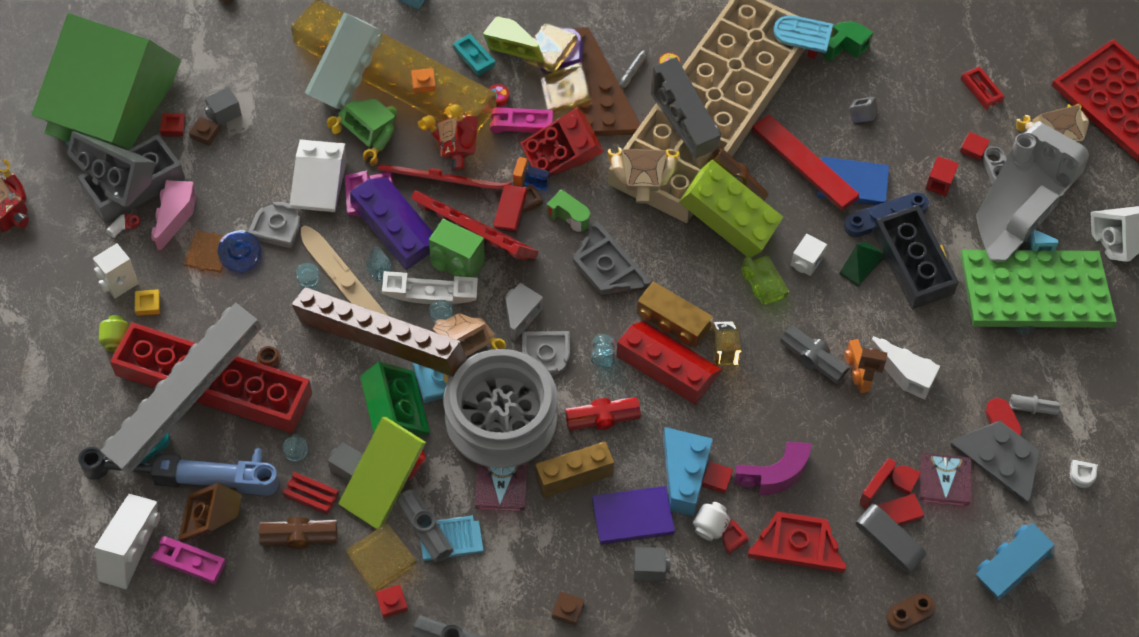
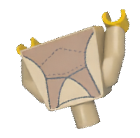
(1067, 121)
(643, 170)

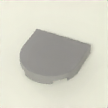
(276, 224)
(548, 348)

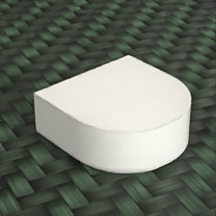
(1083, 473)

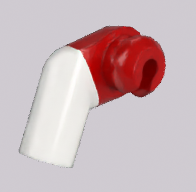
(123, 222)

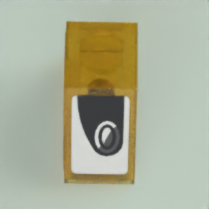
(726, 343)

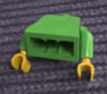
(369, 122)

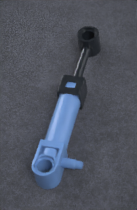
(172, 470)

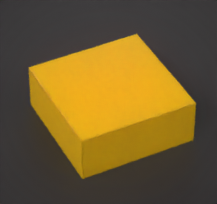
(147, 302)

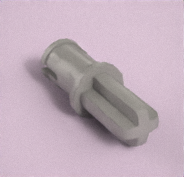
(1034, 405)

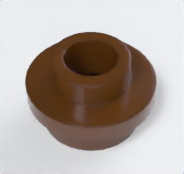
(269, 351)

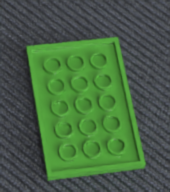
(1038, 289)

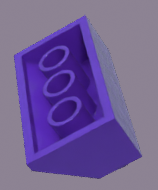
(392, 220)

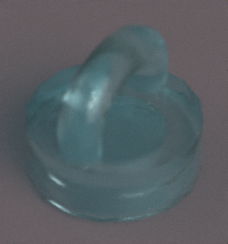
(440, 310)
(295, 448)

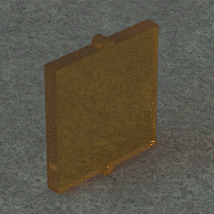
(203, 252)

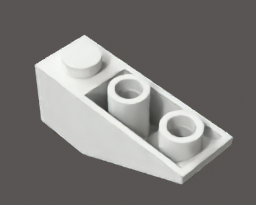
(907, 369)

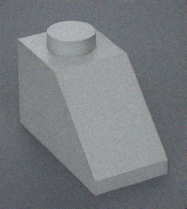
(521, 309)

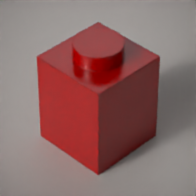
(942, 176)

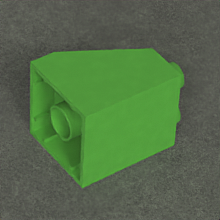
(103, 83)

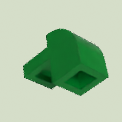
(849, 37)

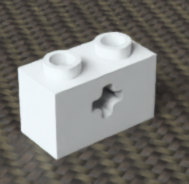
(115, 271)

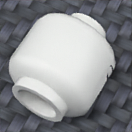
(711, 521)

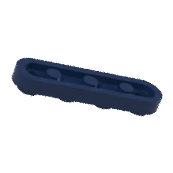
(868, 216)

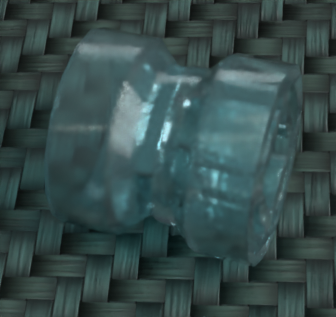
(603, 350)

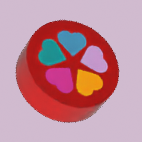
(502, 94)

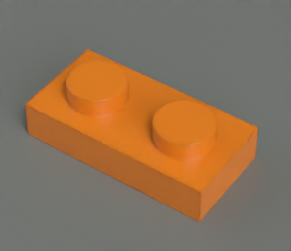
(852, 357)

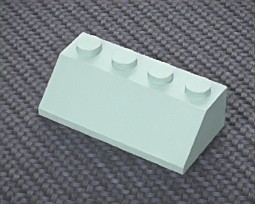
(344, 61)

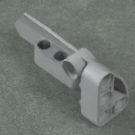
(1028, 188)

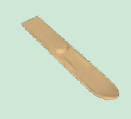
(337, 270)

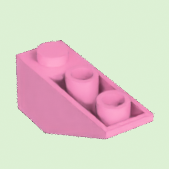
(176, 208)

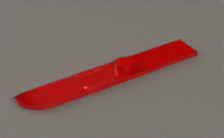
(437, 175)

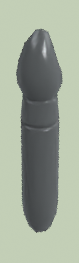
(626, 79)

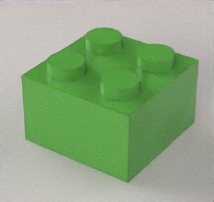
(456, 250)

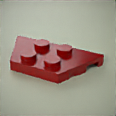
(798, 542)

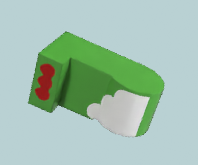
(569, 210)

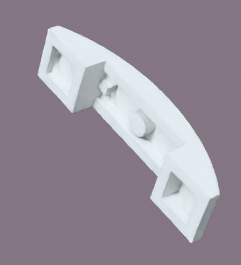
(427, 291)

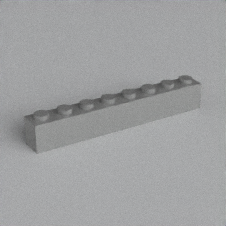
(181, 388)

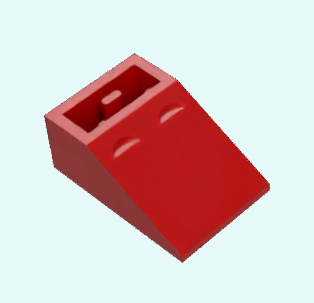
(563, 144)

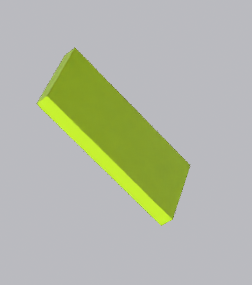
(382, 473)

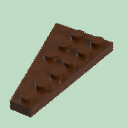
(608, 108)

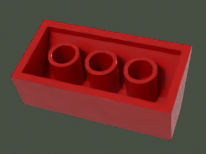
(667, 361)

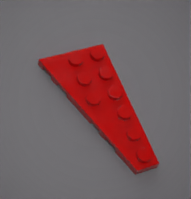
(495, 238)

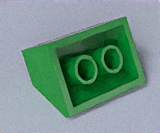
(394, 395)

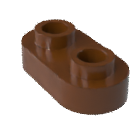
(912, 611)

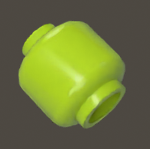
(112, 332)

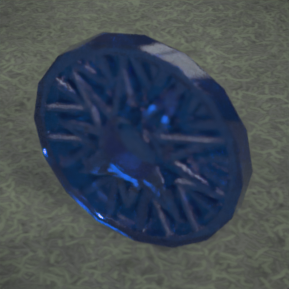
(239, 251)

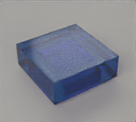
(537, 177)

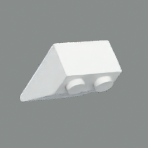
(318, 175)

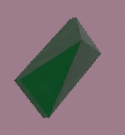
(861, 263)

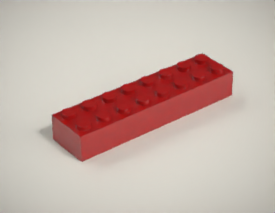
(241, 389)

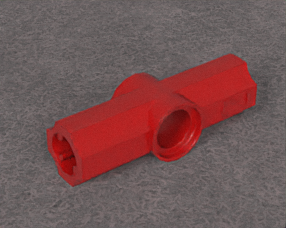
(602, 413)

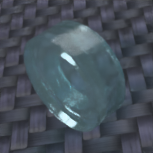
(307, 274)

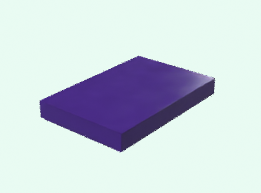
(633, 515)

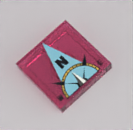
(945, 479)
(501, 488)

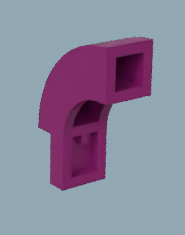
(778, 476)

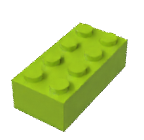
(731, 209)

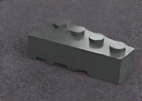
(684, 108)

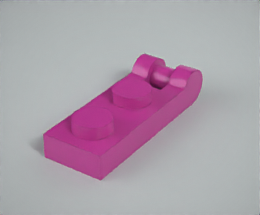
(519, 119)
(189, 560)

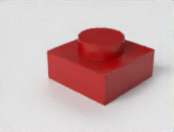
(391, 601)

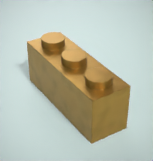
(674, 314)
(574, 469)

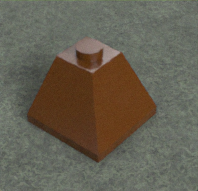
(209, 510)

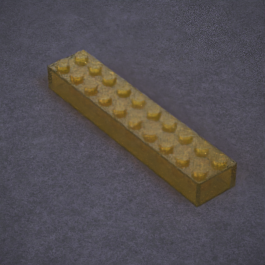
(393, 65)

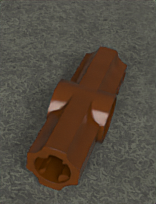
(736, 169)
(298, 532)

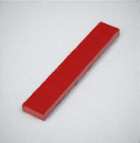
(805, 162)

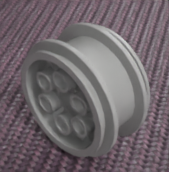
(511, 440)

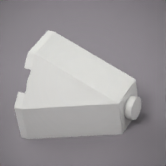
(1117, 232)

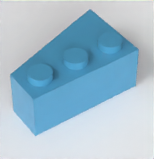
(685, 468)
(1015, 561)

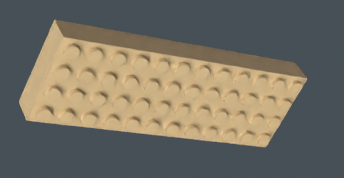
(736, 77)

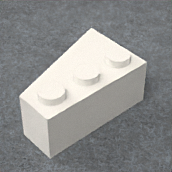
(125, 540)

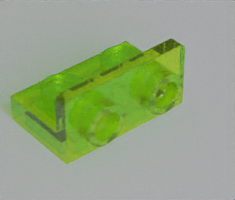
(765, 279)

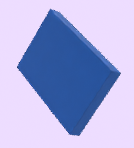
(866, 178)

